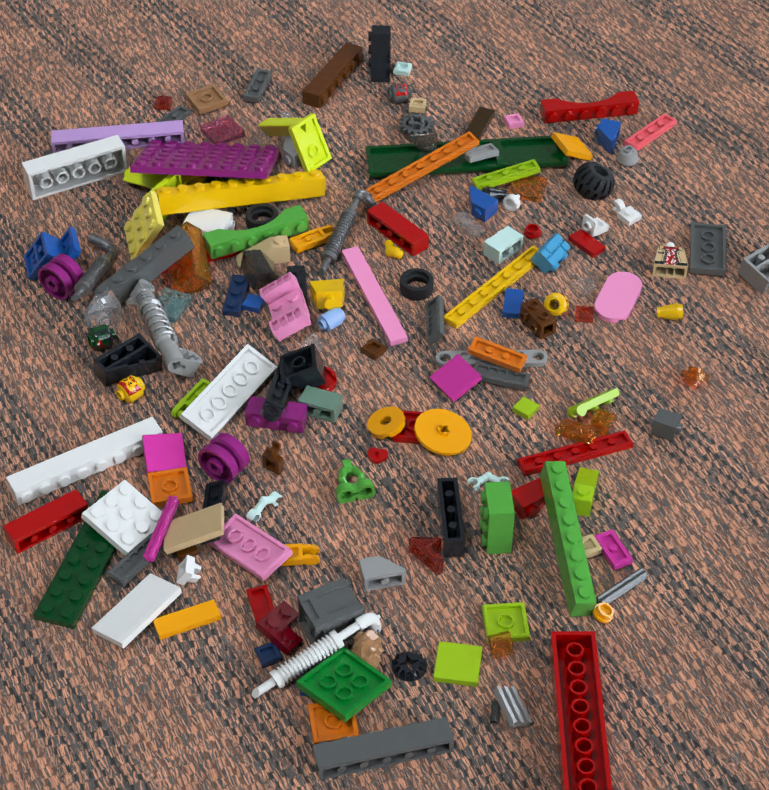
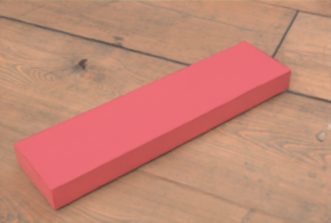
(650, 132)

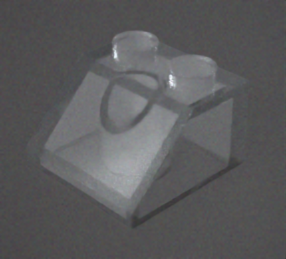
(104, 309)

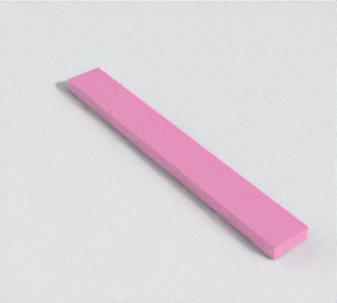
(374, 296)

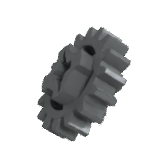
(416, 124)

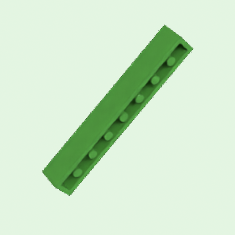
(567, 539)

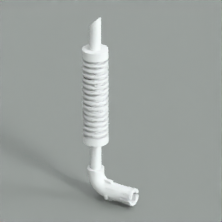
(315, 653)

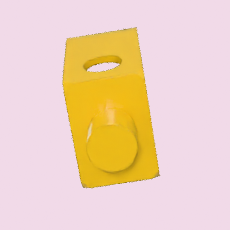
(327, 293)

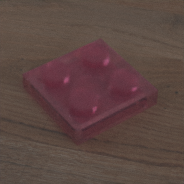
(222, 130)

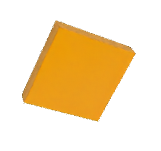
(571, 146)

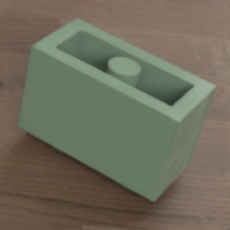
(322, 403)

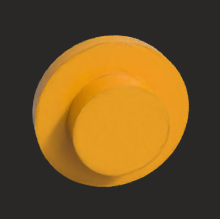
(603, 612)

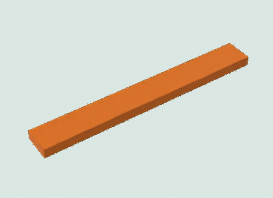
(423, 166)

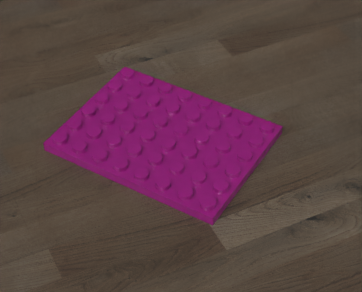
(206, 159)

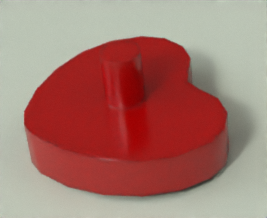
(377, 455)

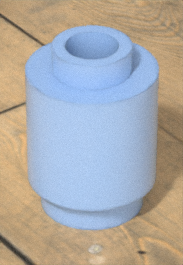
(331, 319)

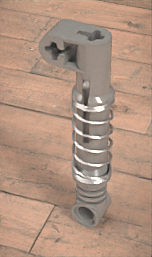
(165, 340)

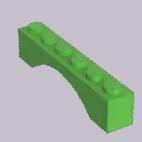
(225, 242)

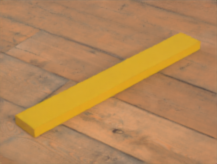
(491, 289)

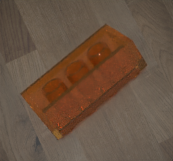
(192, 270)

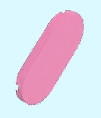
(618, 297)

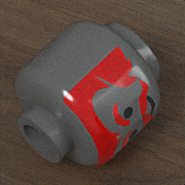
(399, 93)

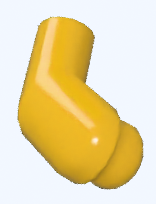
(392, 251)

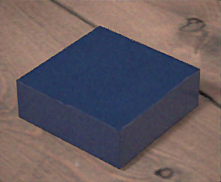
(268, 655)

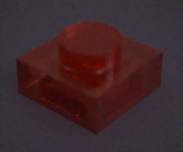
(163, 103)

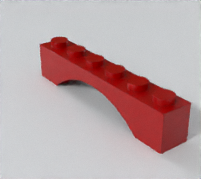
(561, 111)

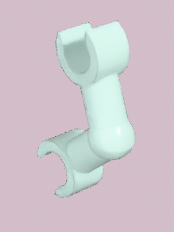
(487, 476)
(255, 513)

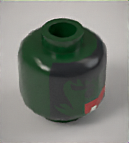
(101, 337)

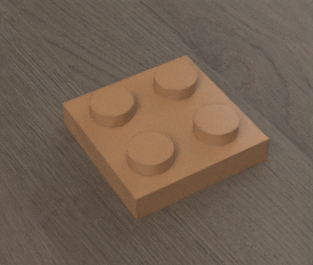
(206, 99)

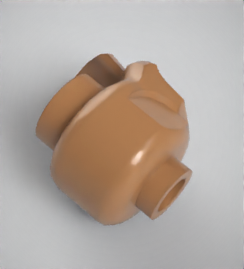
(368, 647)

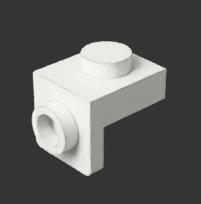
(594, 226)

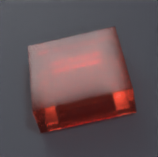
(584, 314)

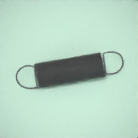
(495, 710)

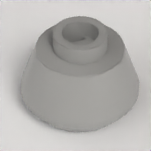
(627, 156)

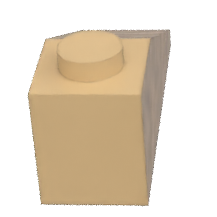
(276, 248)

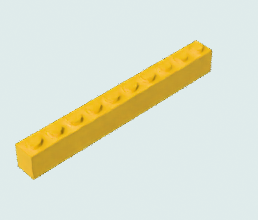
(240, 192)

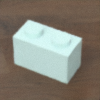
(503, 244)

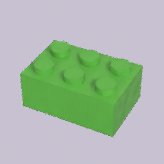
(497, 517)

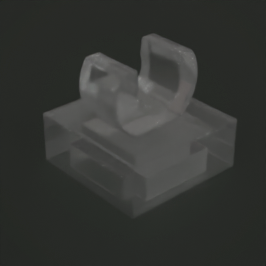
(313, 339)

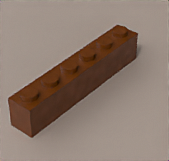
(332, 75)

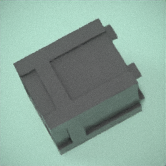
(328, 609)

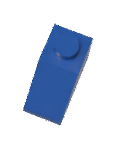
(608, 133)
(482, 204)

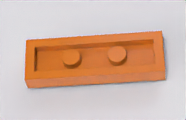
(497, 354)

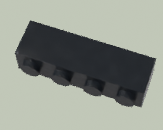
(450, 517)

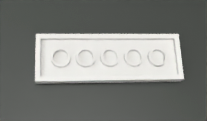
(228, 392)

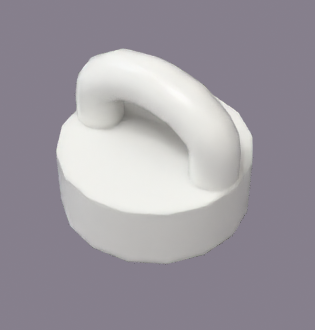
(512, 202)

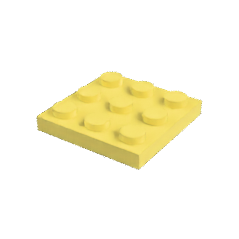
(144, 225)

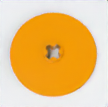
(452, 441)

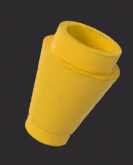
(671, 311)

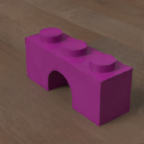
(292, 417)

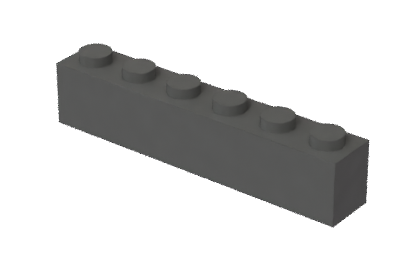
(148, 264)
(383, 748)

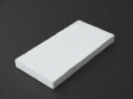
(136, 610)

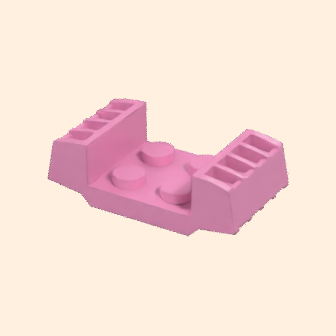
(286, 306)

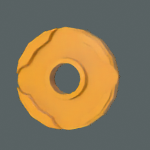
(383, 415)

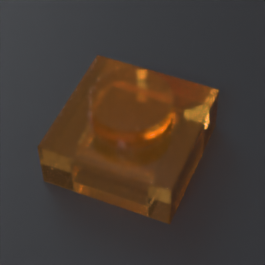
(500, 644)

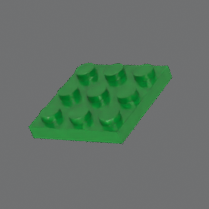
(344, 684)

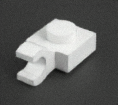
(626, 215)

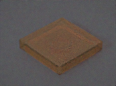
(529, 188)

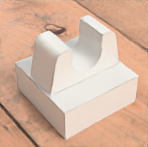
(187, 571)

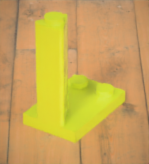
(305, 136)
(152, 181)

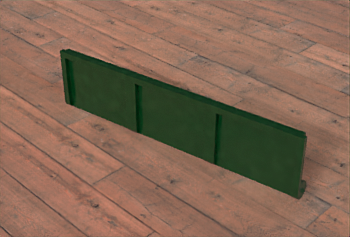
(388, 159)

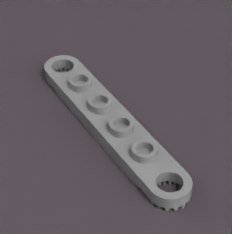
(471, 360)

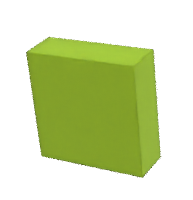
(525, 408)

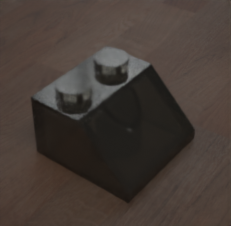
(258, 269)

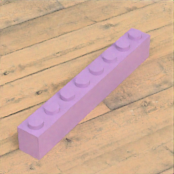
(131, 135)

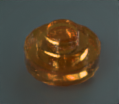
(694, 376)

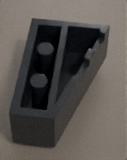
(380, 53)
(129, 358)

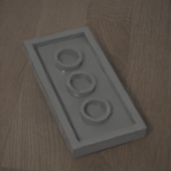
(707, 249)

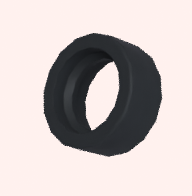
(257, 211)
(416, 293)

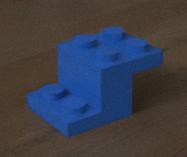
(47, 247)

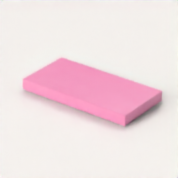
(251, 547)

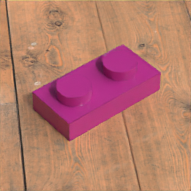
(613, 550)

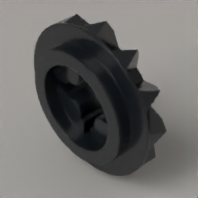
(403, 672)

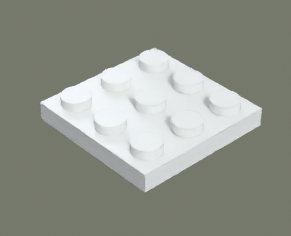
(123, 517)

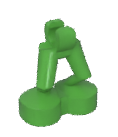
(348, 492)

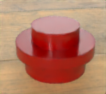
(532, 231)

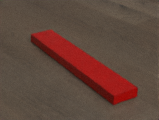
(576, 452)

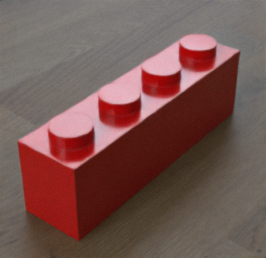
(397, 229)
(45, 521)

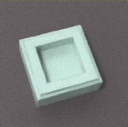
(402, 68)

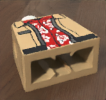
(670, 262)

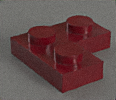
(276, 627)

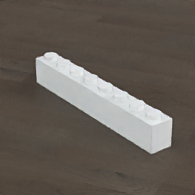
(80, 462)

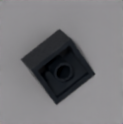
(302, 367)

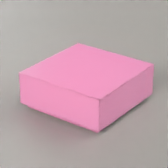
(513, 121)

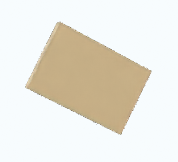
(194, 528)

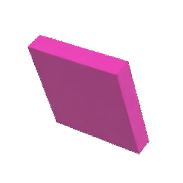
(455, 378)
(163, 452)

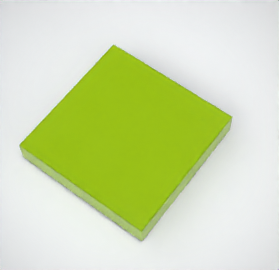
(506, 617)
(458, 664)

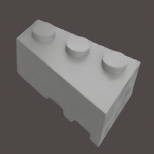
(756, 269)

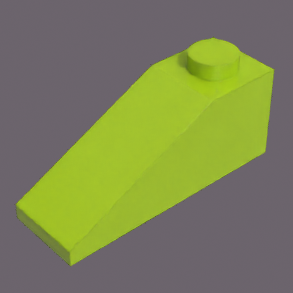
(584, 490)

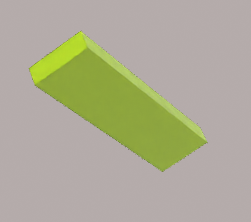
(506, 174)

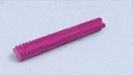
(161, 529)

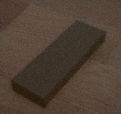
(480, 122)

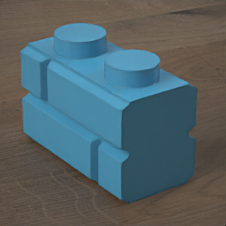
(551, 253)

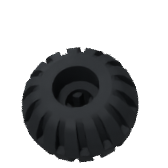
(593, 181)

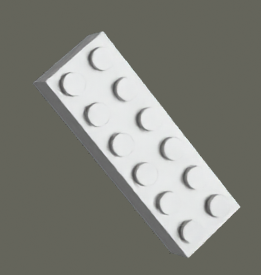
(75, 167)

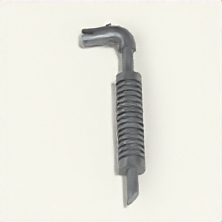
(343, 228)
(97, 269)

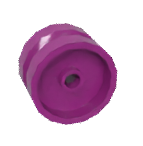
(60, 276)
(223, 457)

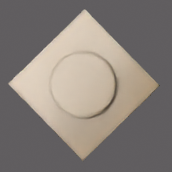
(417, 105)
(591, 546)

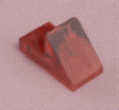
(427, 551)

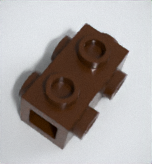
(537, 318)

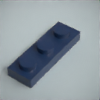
(235, 296)

